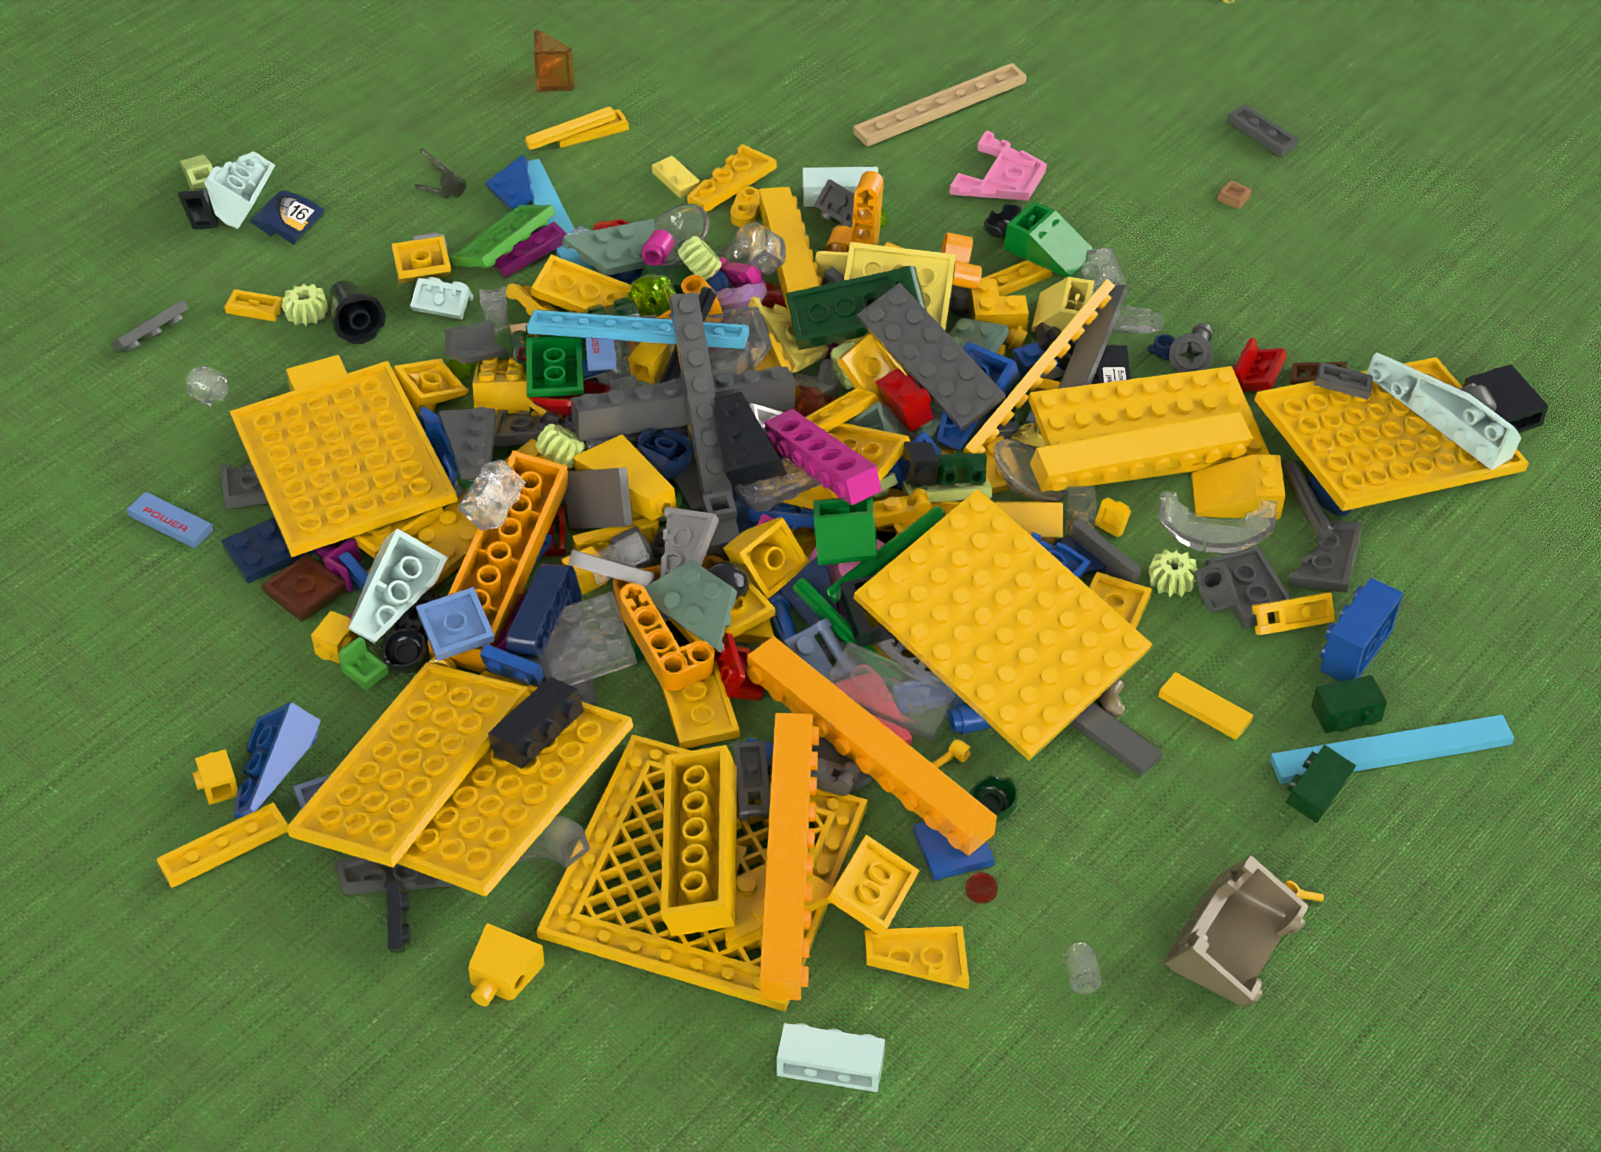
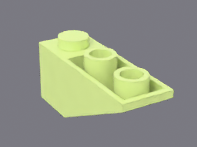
(196, 171)

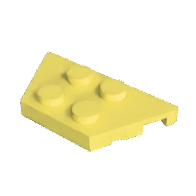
(781, 326)

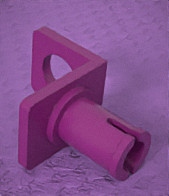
(331, 559)

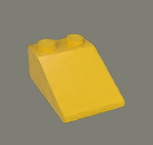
(1238, 486)

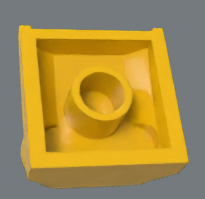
(428, 383)

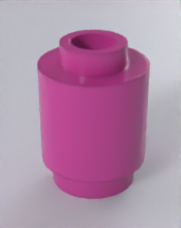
(657, 247)

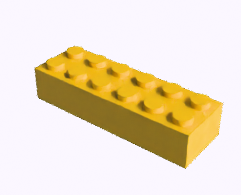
(699, 841)

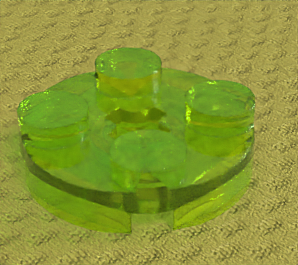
(648, 286)

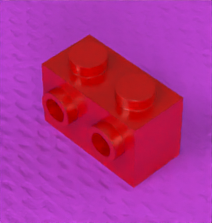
(905, 399)

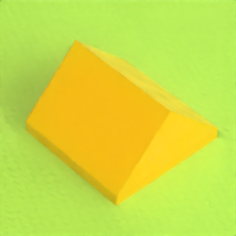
(421, 259)

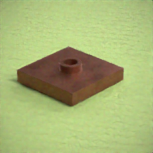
(304, 587)

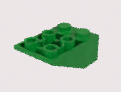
(1046, 240)

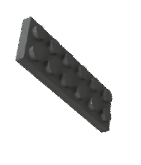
(931, 357)

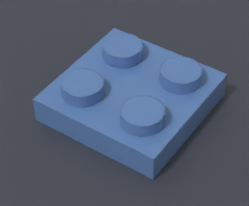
(455, 624)

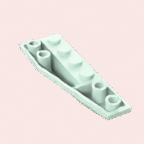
(1449, 411)

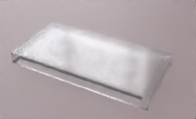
(892, 690)

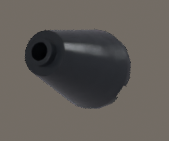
(355, 313)

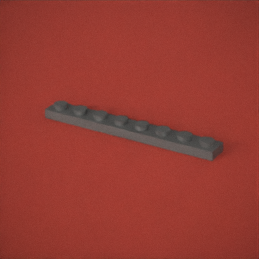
(698, 391)

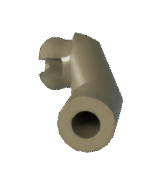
(1111, 701)

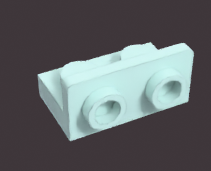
(441, 298)

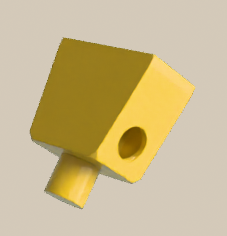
(503, 965)

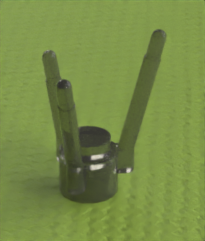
(450, 182)

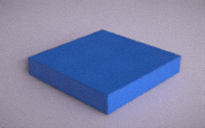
(944, 859)

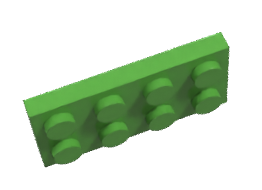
(502, 236)

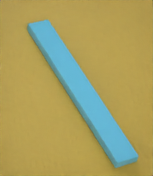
(546, 195)
(630, 328)
(1403, 746)

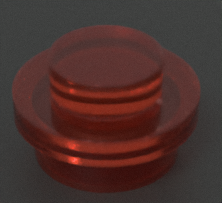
(981, 888)

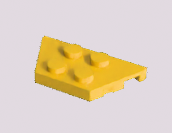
(750, 904)

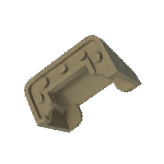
(1236, 931)

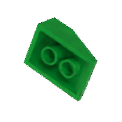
(554, 366)

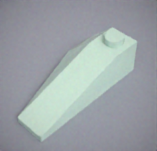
(237, 186)
(395, 582)

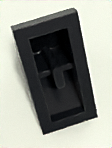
(198, 208)

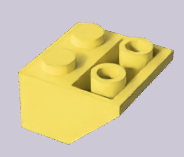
(1062, 302)

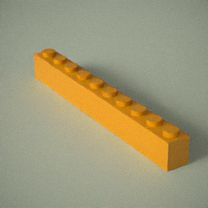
(872, 746)
(788, 858)

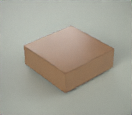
(1234, 194)

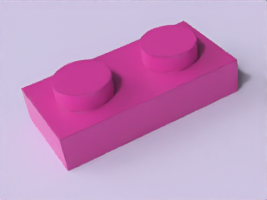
(742, 274)

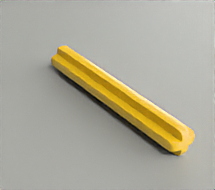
(570, 128)

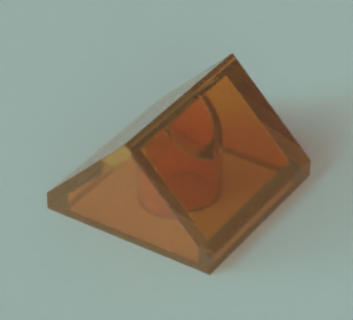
(552, 64)

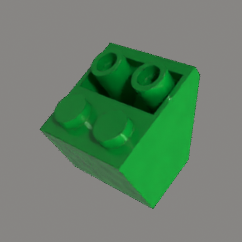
(845, 531)

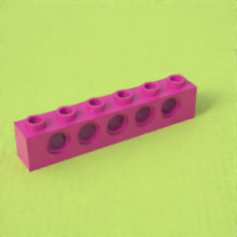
(823, 457)

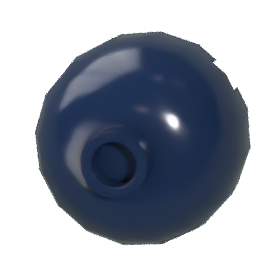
(666, 451)

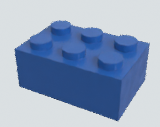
(1360, 630)

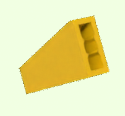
(647, 487)

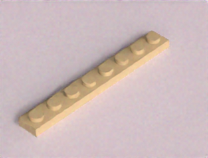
(939, 104)

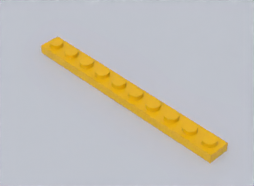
(1043, 365)

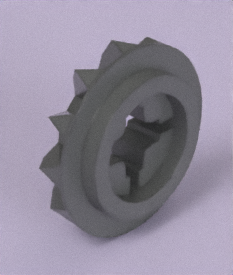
(1198, 345)

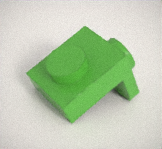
(361, 664)

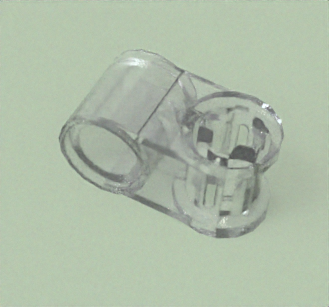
(495, 307)

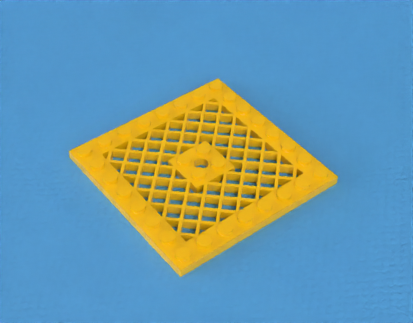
(686, 961)

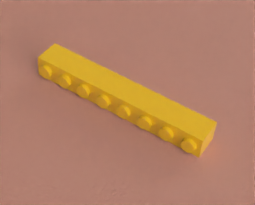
(782, 217)
(1140, 451)

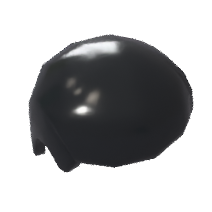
(997, 222)
(733, 575)
(405, 650)

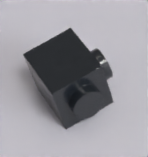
(919, 463)

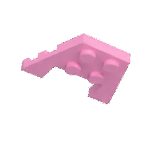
(1010, 177)

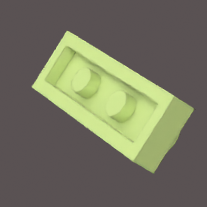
(941, 493)

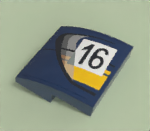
(288, 216)

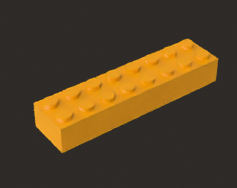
(504, 556)

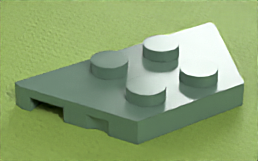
(613, 248)
(695, 601)

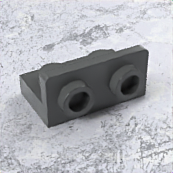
(836, 203)

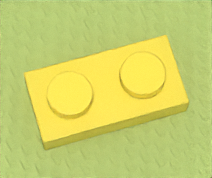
(675, 176)

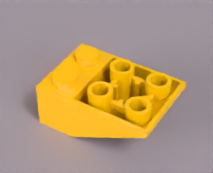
(501, 385)

